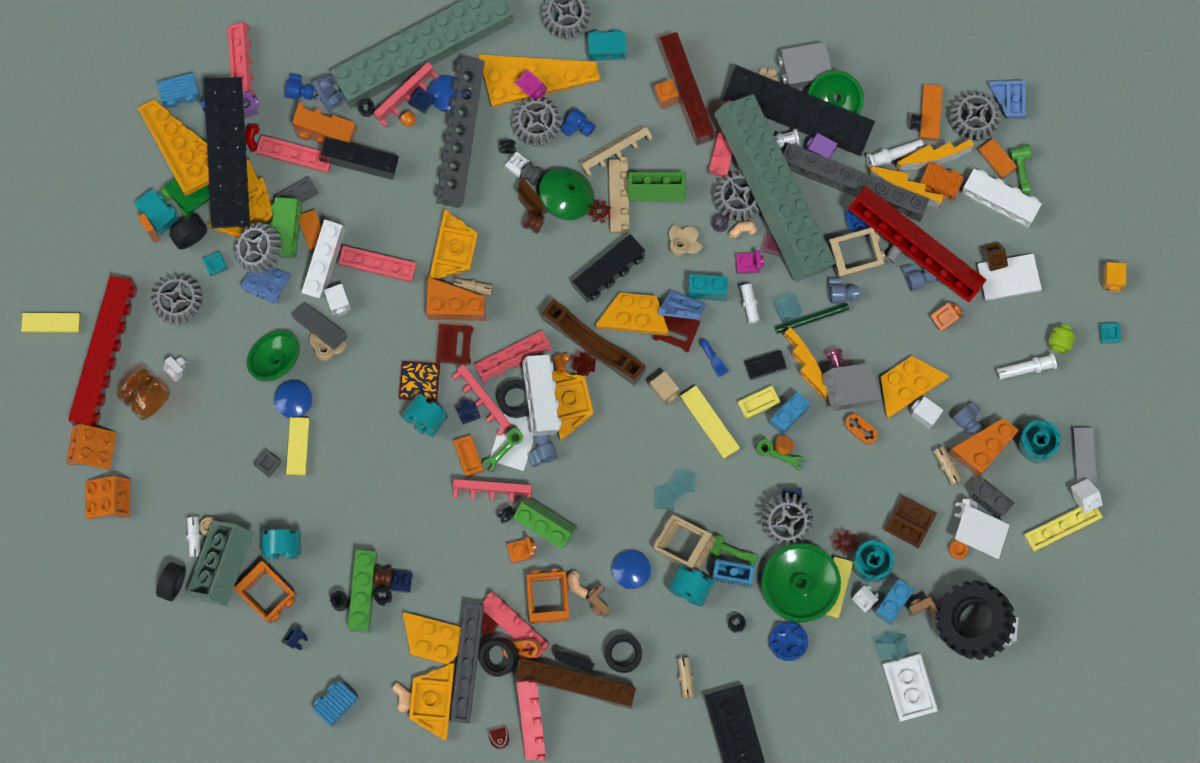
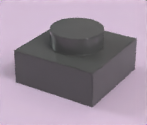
(267, 464)

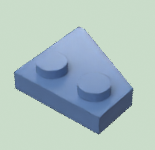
(1011, 97)
(681, 306)

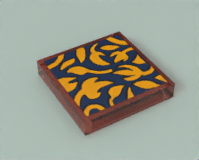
(419, 379)

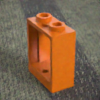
(252, 578)
(547, 617)

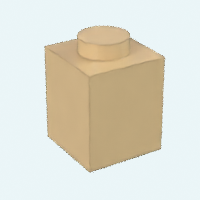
(664, 388)

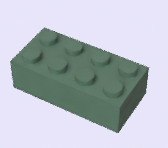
(219, 563)

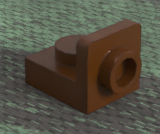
(995, 256)

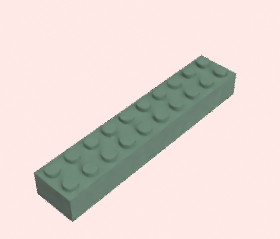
(423, 43)
(774, 188)

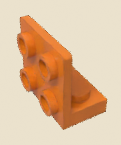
(91, 446)
(107, 497)

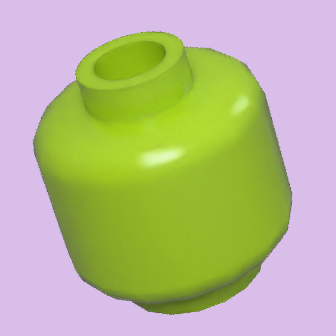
(1062, 339)

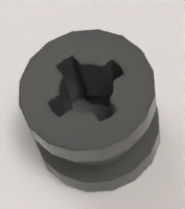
(531, 173)

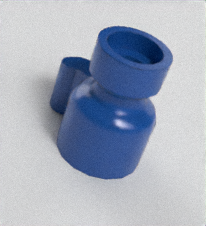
(295, 89)
(575, 121)

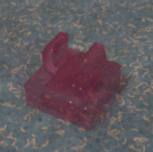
(770, 246)

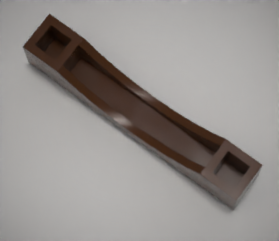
(611, 356)
(578, 683)

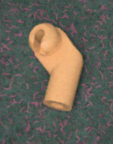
(743, 227)
(574, 585)
(404, 697)

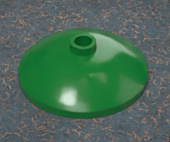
(839, 83)
(561, 200)
(273, 356)

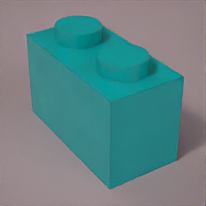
(607, 45)
(156, 211)
(708, 287)

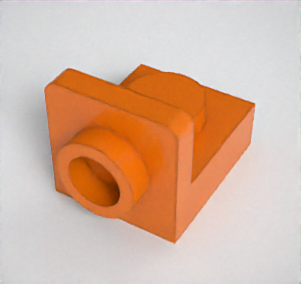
(947, 315)
(521, 550)

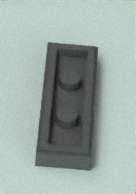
(319, 326)

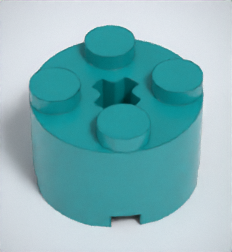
(425, 416)
(1035, 431)
(281, 543)
(877, 551)
(691, 586)

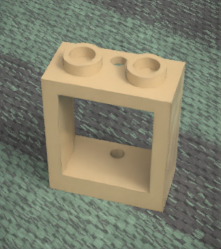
(834, 247)
(700, 552)

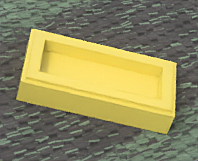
(758, 402)

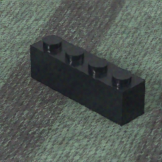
(359, 158)
(609, 268)

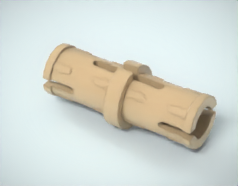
(474, 286)
(947, 466)
(686, 678)

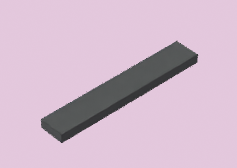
(467, 663)

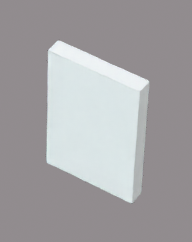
(1015, 280)
(910, 687)

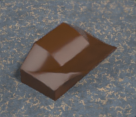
(530, 199)

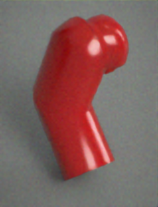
(250, 132)

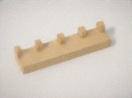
(614, 148)
(619, 195)

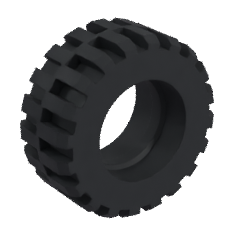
(955, 605)

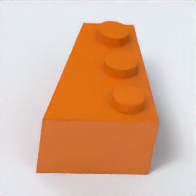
(318, 126)
(453, 303)
(984, 447)

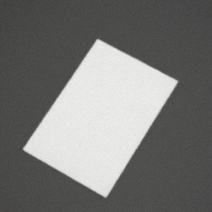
(518, 454)
(982, 531)

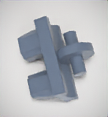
(327, 92)

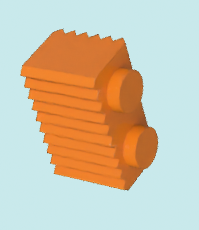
(942, 181)

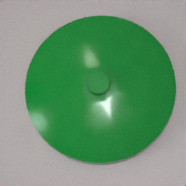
(801, 583)

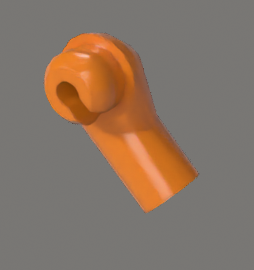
(560, 362)

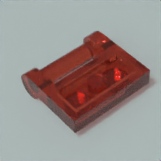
(683, 327)
(448, 344)

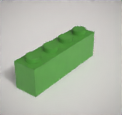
(362, 591)

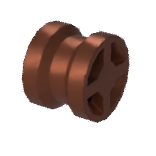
(534, 222)
(383, 577)

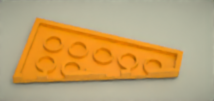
(556, 74)
(180, 147)

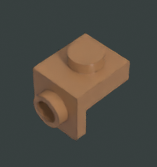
(920, 605)
(599, 607)

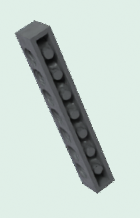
(474, 69)
(853, 181)

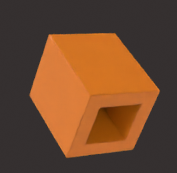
(666, 94)

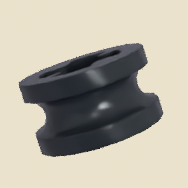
(361, 105)
(915, 122)
(507, 146)
(506, 514)
(384, 602)
(732, 627)

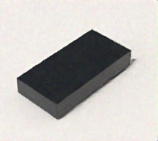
(765, 365)
(574, 661)

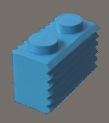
(179, 90)
(789, 413)
(733, 573)
(894, 601)
(335, 703)

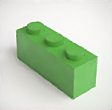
(657, 186)
(287, 223)
(545, 523)

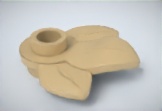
(686, 238)
(319, 346)

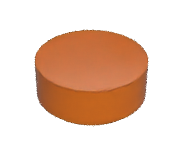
(784, 445)
(958, 549)

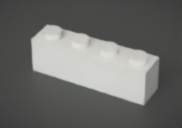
(1001, 198)
(324, 259)
(541, 395)

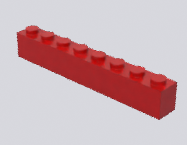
(917, 244)
(102, 352)

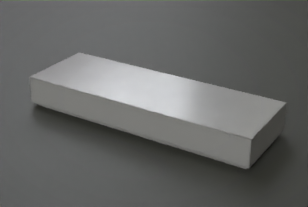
(1084, 455)

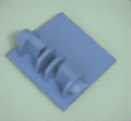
(266, 284)

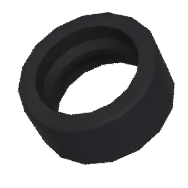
(188, 232)
(501, 398)
(170, 581)
(618, 639)
(486, 663)

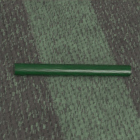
(812, 318)

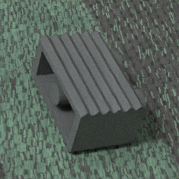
(992, 499)

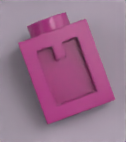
(531, 85)
(749, 262)

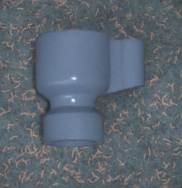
(916, 279)
(839, 293)
(966, 419)
(544, 453)

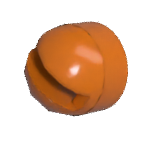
(408, 119)

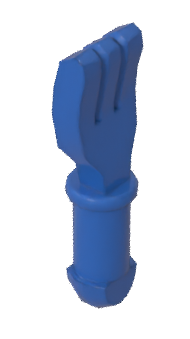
(717, 364)

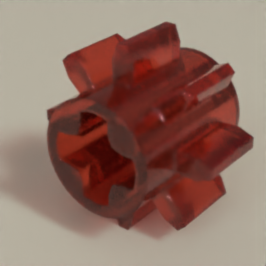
(593, 212)
(584, 364)
(845, 536)

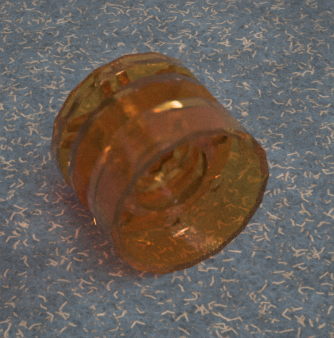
(143, 394)

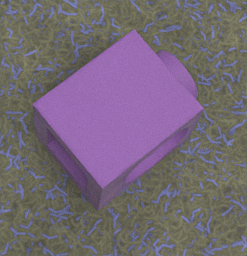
(254, 104)
(821, 146)

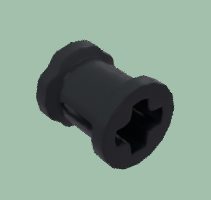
(342, 606)

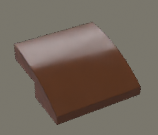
(910, 521)

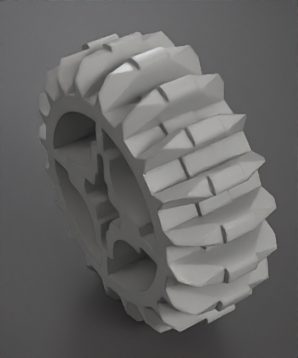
(559, 27)
(967, 104)
(528, 133)
(728, 205)
(264, 246)
(163, 294)
(780, 521)

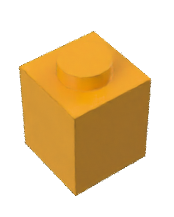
(1114, 277)

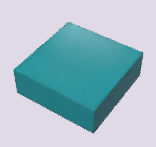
(215, 263)
(1110, 333)

